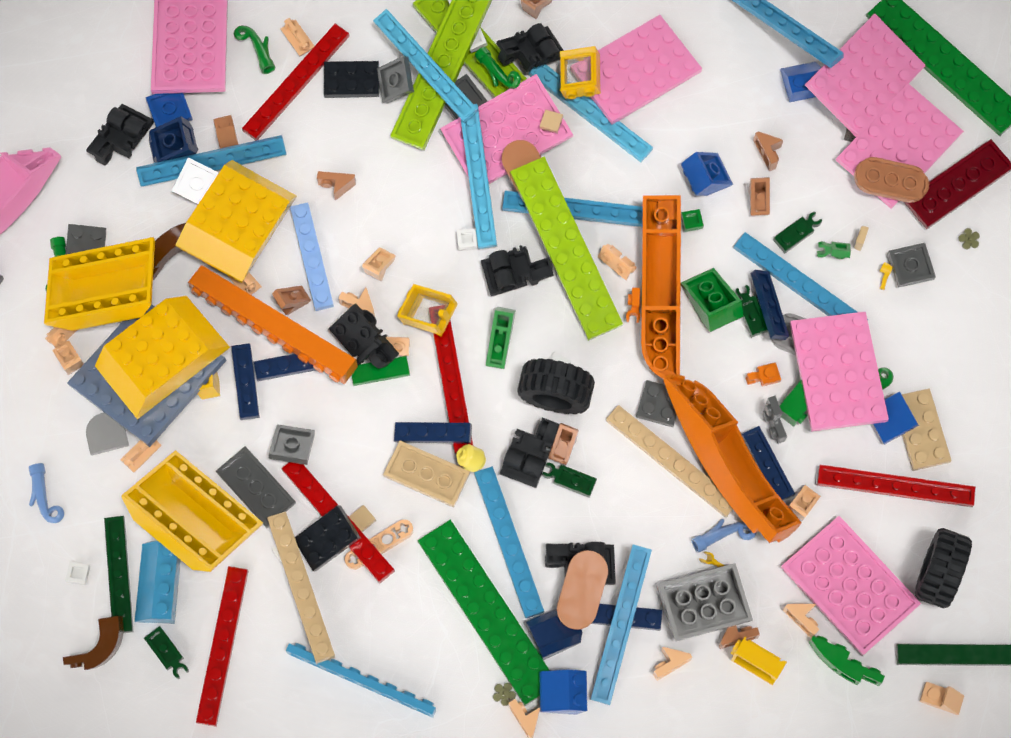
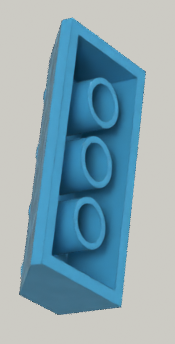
(157, 585)

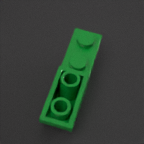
(837, 660)

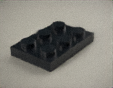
(351, 79)
(327, 538)

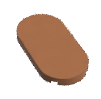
(518, 154)
(891, 179)
(582, 589)

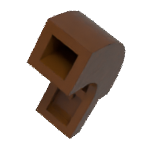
(166, 248)
(109, 642)

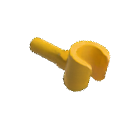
(886, 269)
(710, 560)

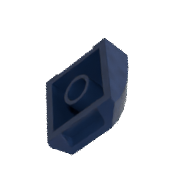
(172, 140)
(552, 635)

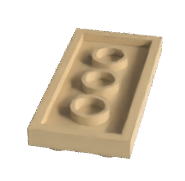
(925, 443)
(426, 473)

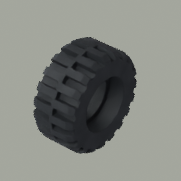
(556, 386)
(943, 568)

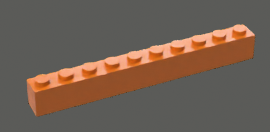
(273, 325)

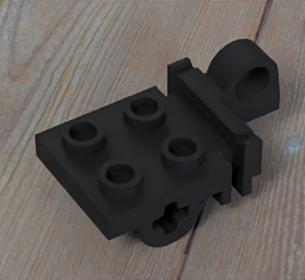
(531, 48)
(120, 134)
(512, 269)
(361, 337)
(528, 453)
(561, 554)

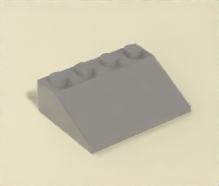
(704, 602)

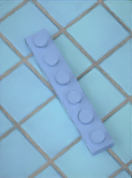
(311, 256)

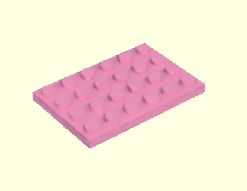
(189, 46)
(642, 68)
(867, 77)
(510, 118)
(904, 132)
(838, 371)
(850, 585)

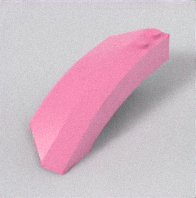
(22, 180)

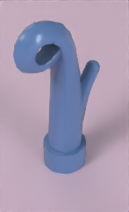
(39, 493)
(718, 532)

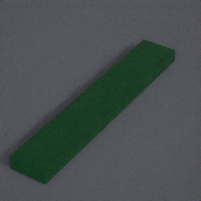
(118, 570)
(953, 654)

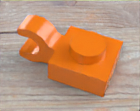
(634, 301)
(765, 374)

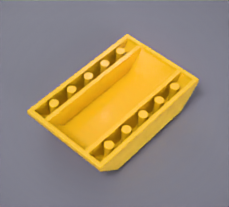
(235, 220)
(100, 285)
(159, 353)
(189, 513)

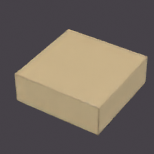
(551, 121)
(861, 238)
(362, 518)

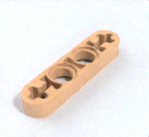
(380, 546)

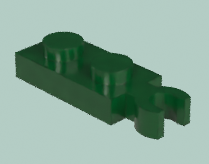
(796, 232)
(752, 313)
(571, 479)
(165, 651)

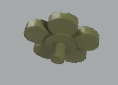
(969, 239)
(503, 693)

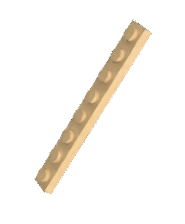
(669, 459)
(301, 587)

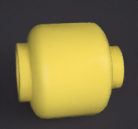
(471, 458)

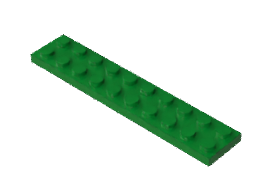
(948, 64)
(485, 610)

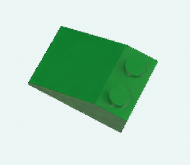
(713, 299)

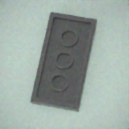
(255, 486)

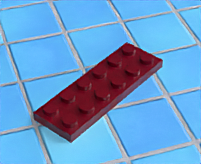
(961, 183)

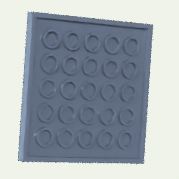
(151, 425)

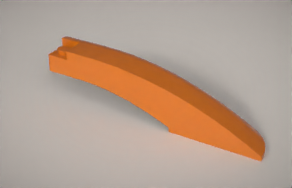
(661, 283)
(728, 460)

